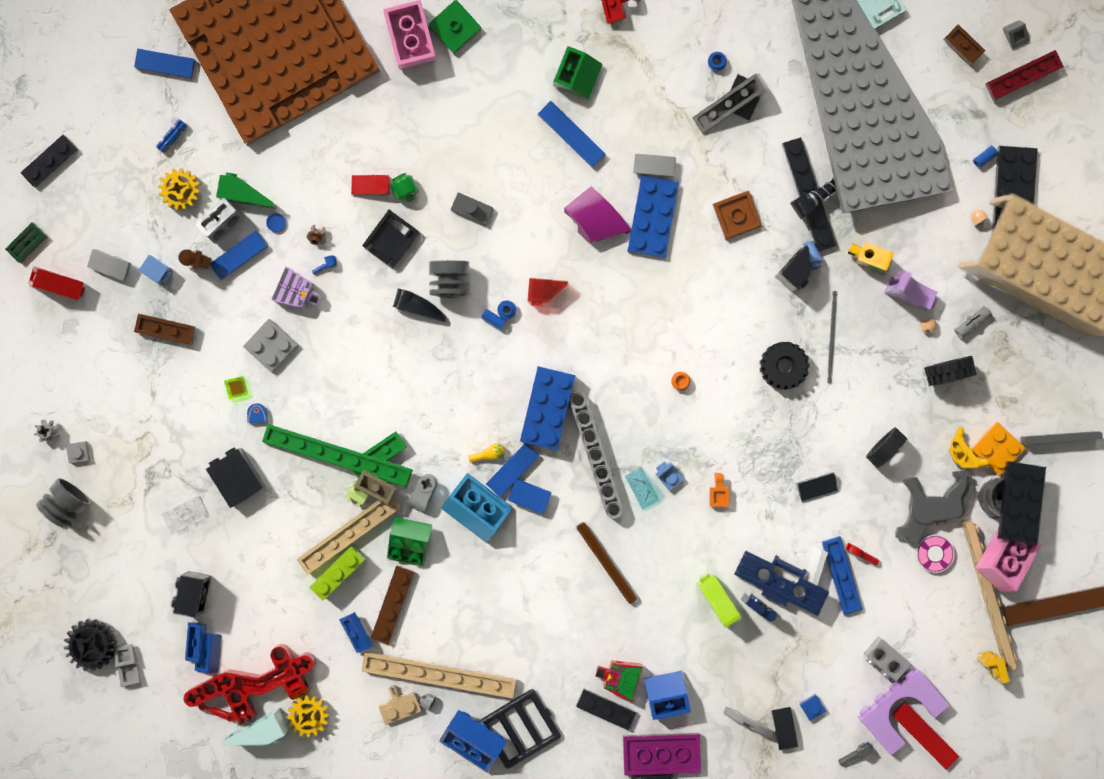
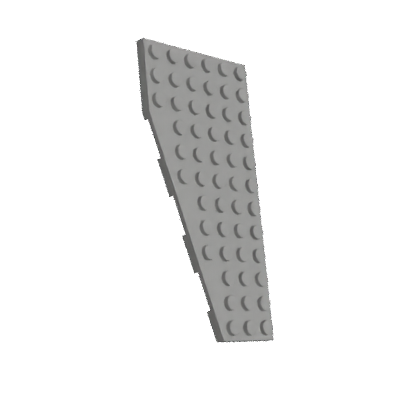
(869, 116)

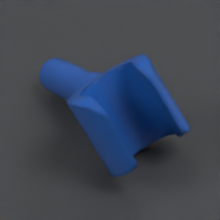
(330, 261)

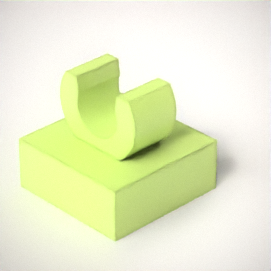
(356, 495)

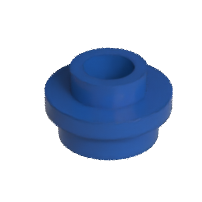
(717, 55)
(511, 314)

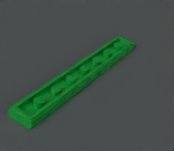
(337, 455)

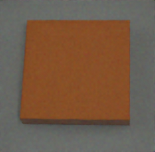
(736, 215)

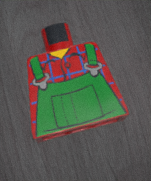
(621, 678)

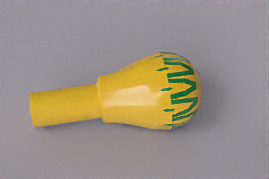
(493, 452)

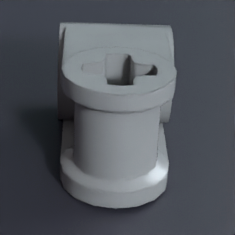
(421, 495)

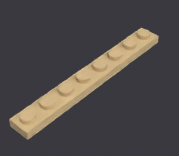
(991, 602)
(438, 674)

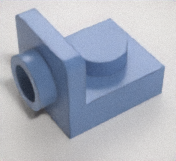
(668, 475)

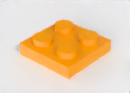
(998, 447)

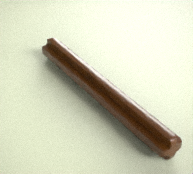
(606, 563)

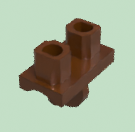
(194, 259)

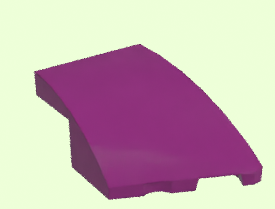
(595, 217)

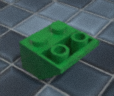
(577, 73)
(409, 541)

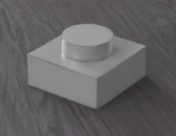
(77, 452)

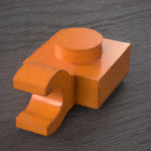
(718, 495)

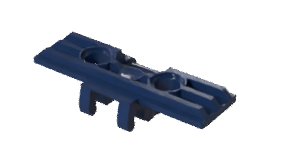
(779, 588)

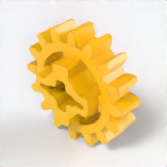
(190, 186)
(302, 710)

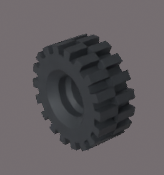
(950, 371)
(784, 380)

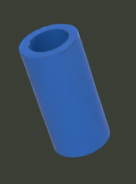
(985, 156)
(493, 319)

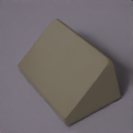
(375, 487)

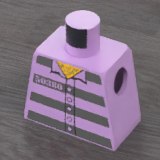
(295, 290)

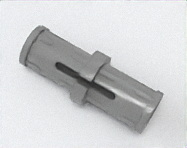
(973, 322)

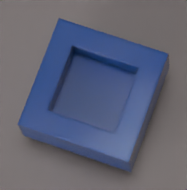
(812, 707)

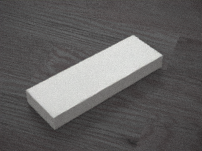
(814, 568)

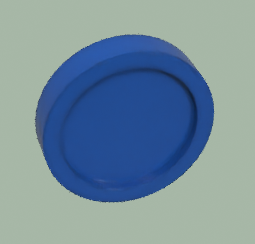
(275, 222)

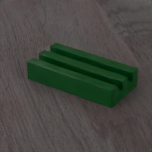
(31, 248)

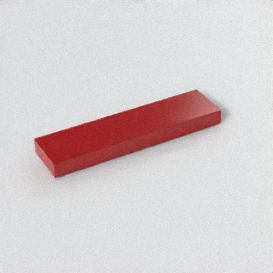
(925, 735)

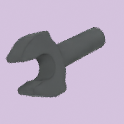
(862, 751)

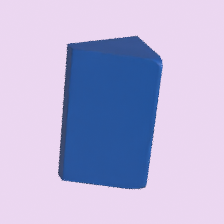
(529, 496)
(212, 654)

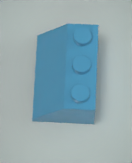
(476, 507)

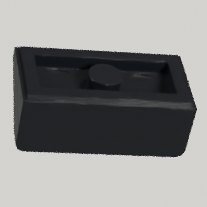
(817, 486)

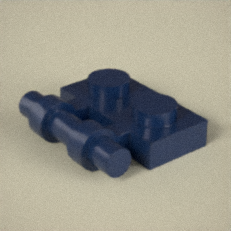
(756, 604)

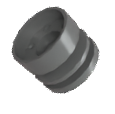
(449, 278)
(989, 497)
(62, 504)

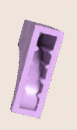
(911, 291)

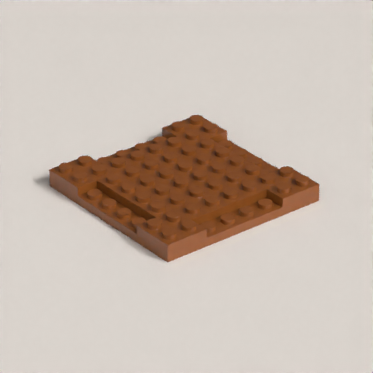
(274, 56)

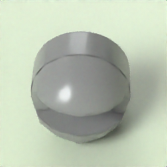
(427, 701)

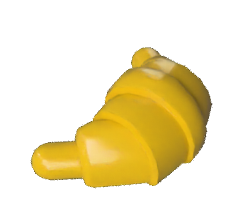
(963, 454)

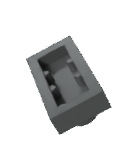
(471, 208)

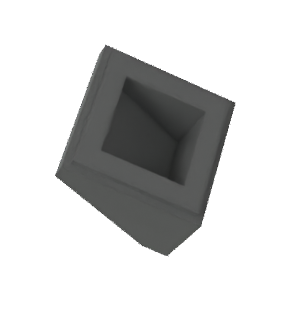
(1016, 33)

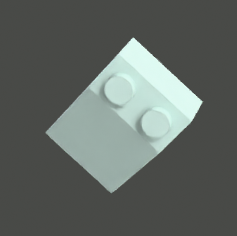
(266, 729)

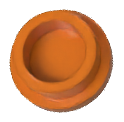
(680, 381)

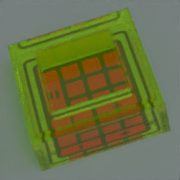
(236, 387)

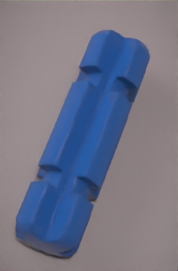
(171, 136)

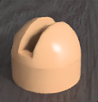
(978, 216)
(928, 325)

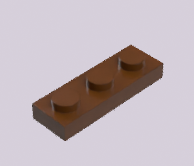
(164, 329)

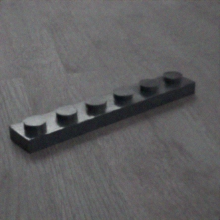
(805, 183)

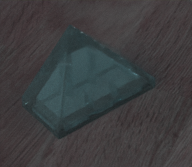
(642, 488)

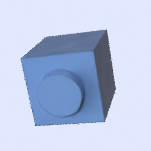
(156, 270)

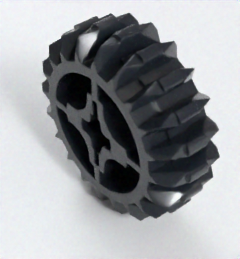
(76, 638)

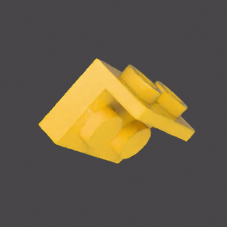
(995, 665)

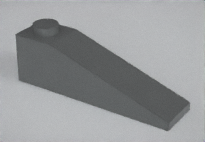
(731, 102)

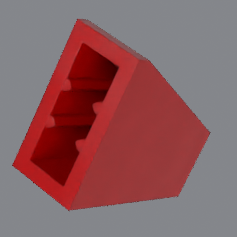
(56, 283)

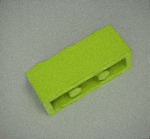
(337, 572)

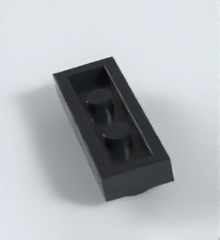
(49, 161)
(605, 709)

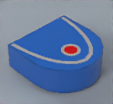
(257, 413)

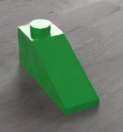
(238, 191)

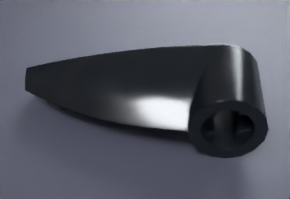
(417, 305)

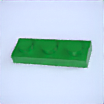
(386, 448)

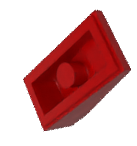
(370, 185)

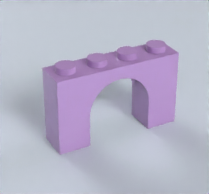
(876, 716)

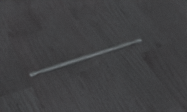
(831, 336)

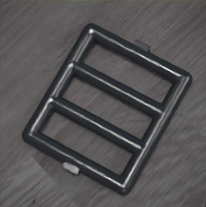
(539, 743)

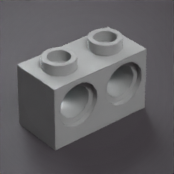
(219, 220)
(889, 655)

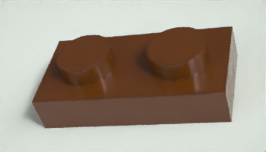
(964, 44)

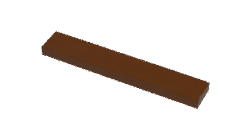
(1054, 605)

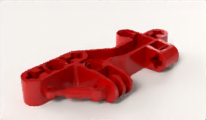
(245, 683)

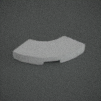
(742, 719)

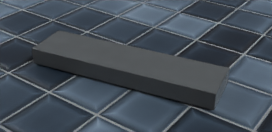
(1065, 437)

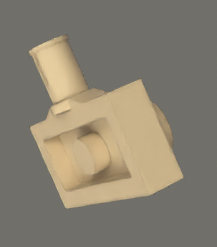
(399, 706)

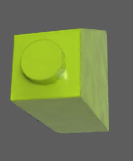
(718, 600)

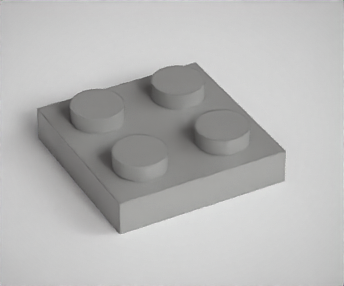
(270, 345)

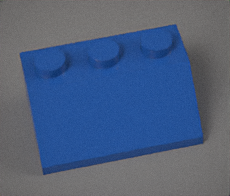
(473, 740)

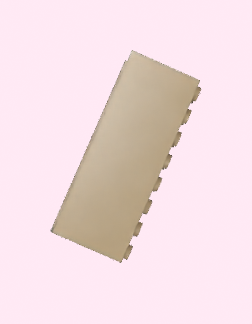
(1045, 264)

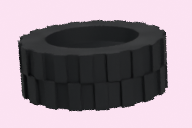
(886, 447)

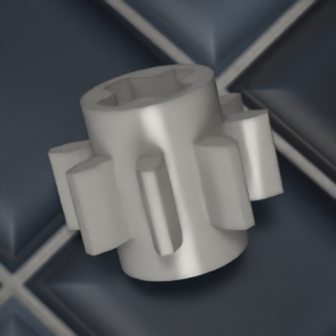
(41, 428)

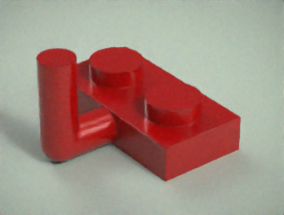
(614, 10)

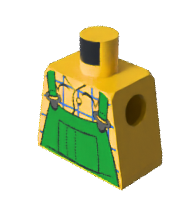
(880, 257)

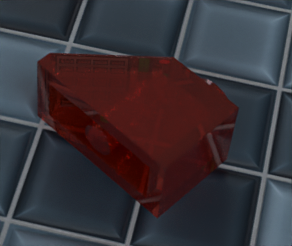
(544, 290)

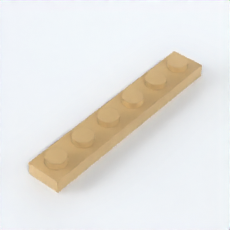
(347, 534)

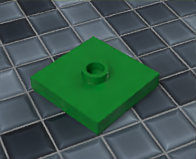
(454, 26)

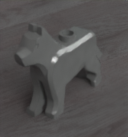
(930, 509)

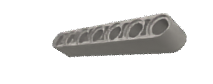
(596, 464)

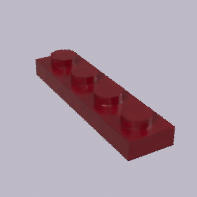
(1024, 75)

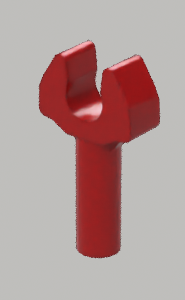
(862, 554)

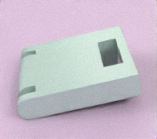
(874, 7)

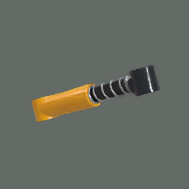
(807, 202)

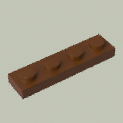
(392, 604)

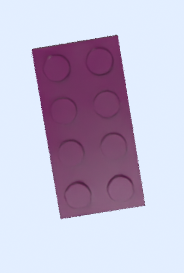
(661, 754)

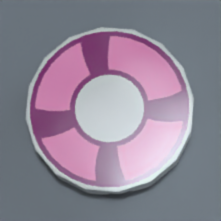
(934, 553)

